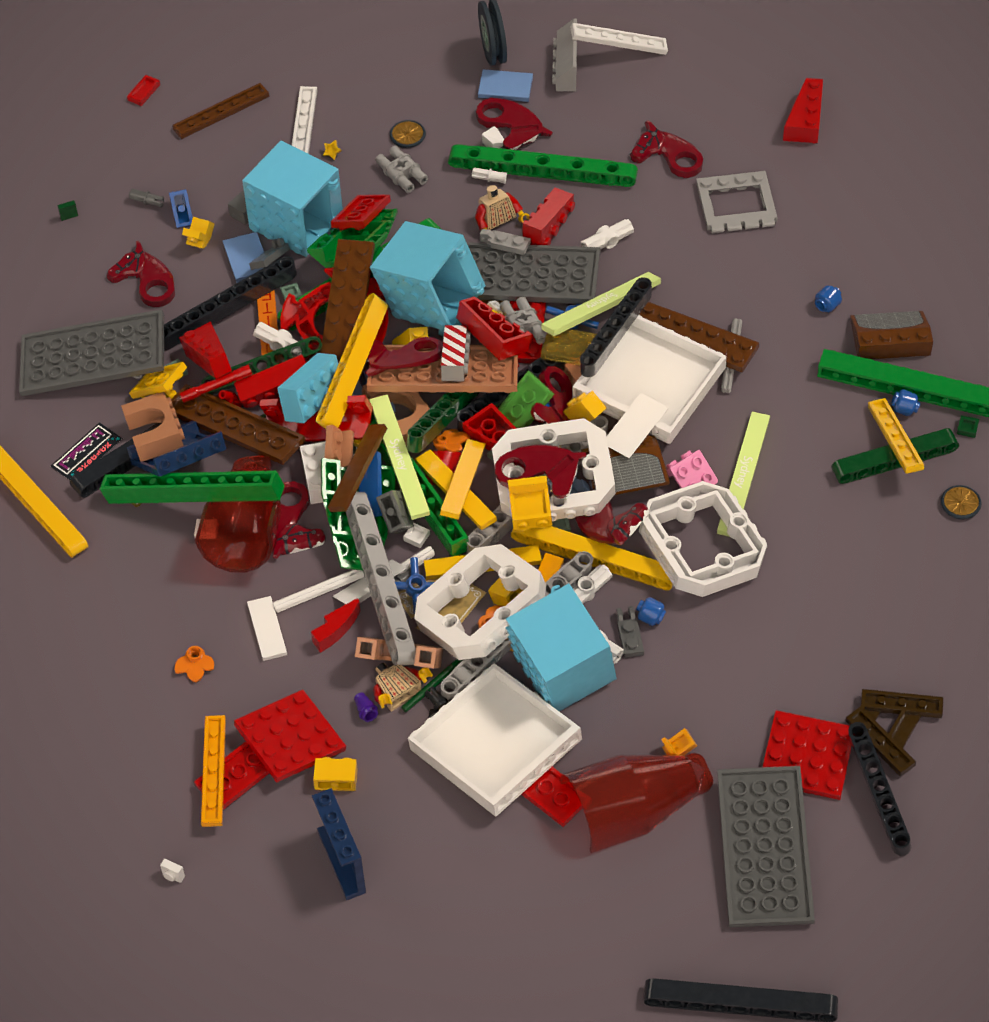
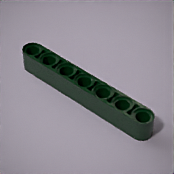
(269, 358)
(436, 419)
(884, 459)

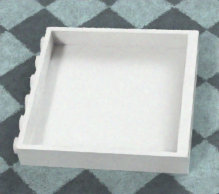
(661, 367)
(494, 739)

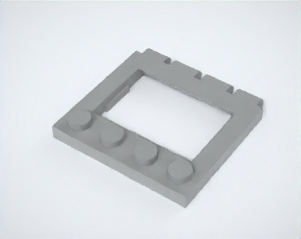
(736, 221)

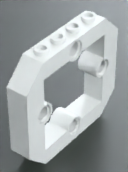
(563, 433)
(726, 570)
(455, 583)

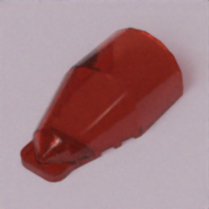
(239, 533)
(635, 793)

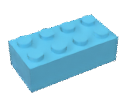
(306, 388)

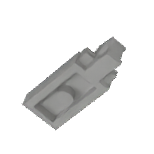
(505, 241)

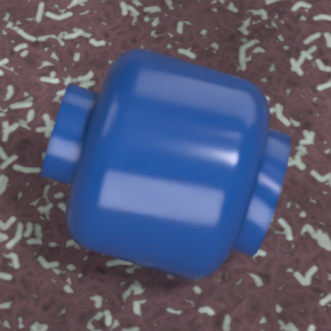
(828, 298)
(905, 402)
(651, 611)

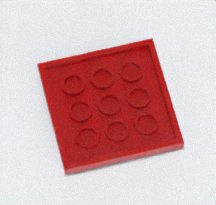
(289, 735)
(814, 745)

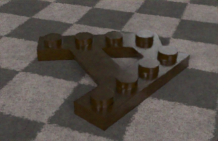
(910, 709)

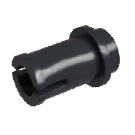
(436, 699)

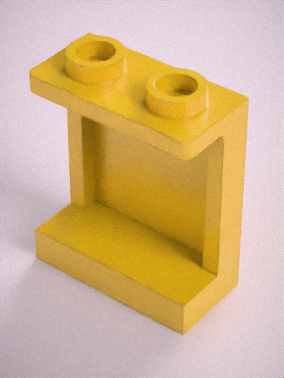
(530, 503)

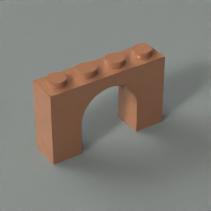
(410, 400)
(154, 410)
(377, 650)

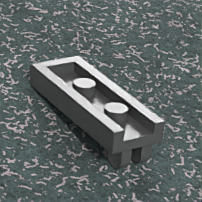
(278, 249)

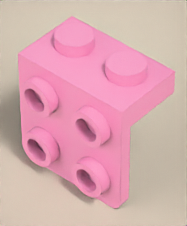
(691, 470)

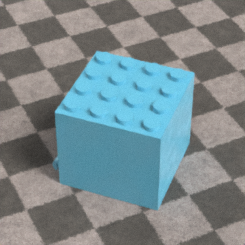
(292, 197)
(427, 275)
(561, 648)

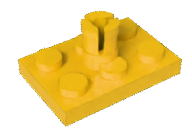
(159, 382)

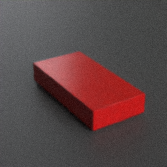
(143, 90)

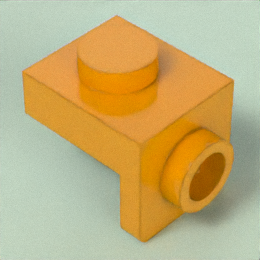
(679, 744)

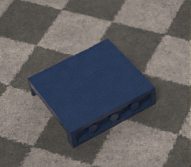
(195, 448)
(340, 845)

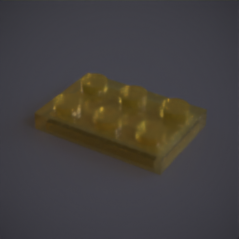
(566, 346)

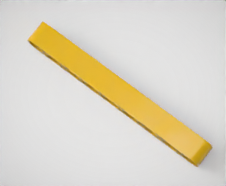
(352, 361)
(40, 506)
(616, 559)

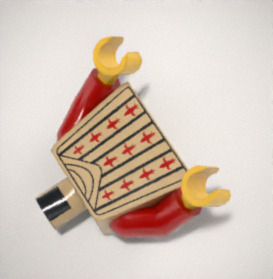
(497, 209)
(398, 684)

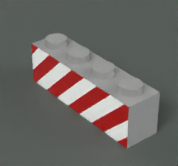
(455, 353)

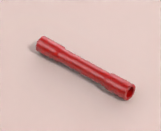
(235, 375)

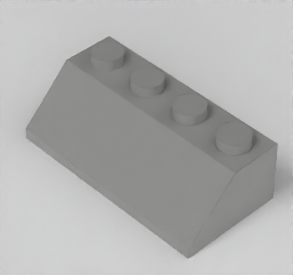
(565, 59)

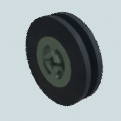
(492, 32)

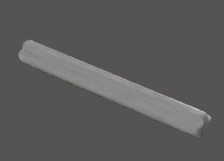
(728, 372)

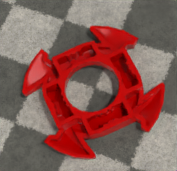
(304, 313)

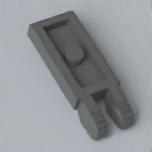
(629, 633)

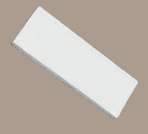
(267, 628)

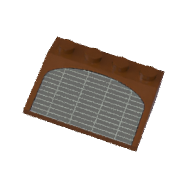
(892, 335)
(640, 471)

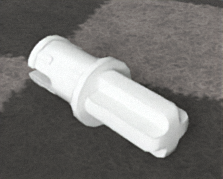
(489, 175)

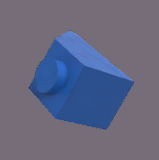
(180, 207)

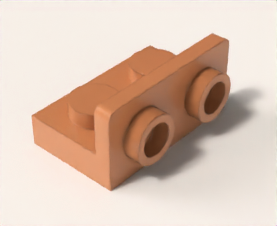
(339, 445)

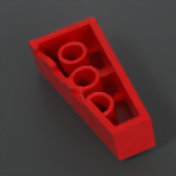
(805, 115)
(548, 217)
(492, 329)
(206, 350)
(265, 383)
(488, 427)

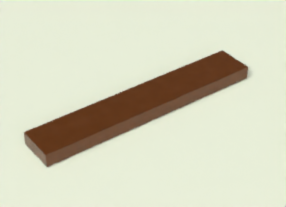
(220, 110)
(357, 468)

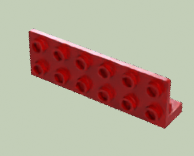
(356, 418)

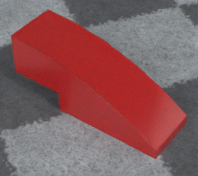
(335, 625)

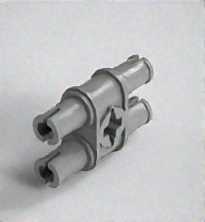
(401, 169)
(525, 318)

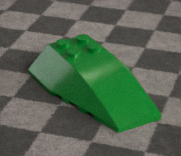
(376, 231)
(343, 540)

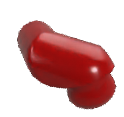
(230, 397)

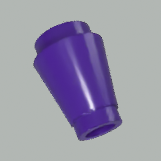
(366, 708)

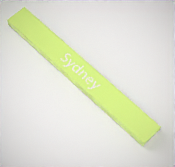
(593, 307)
(400, 458)
(747, 461)

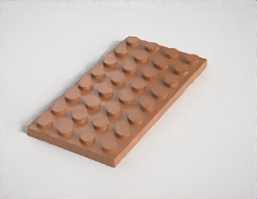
(484, 375)

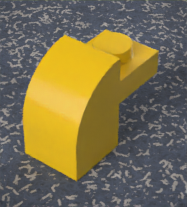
(199, 232)

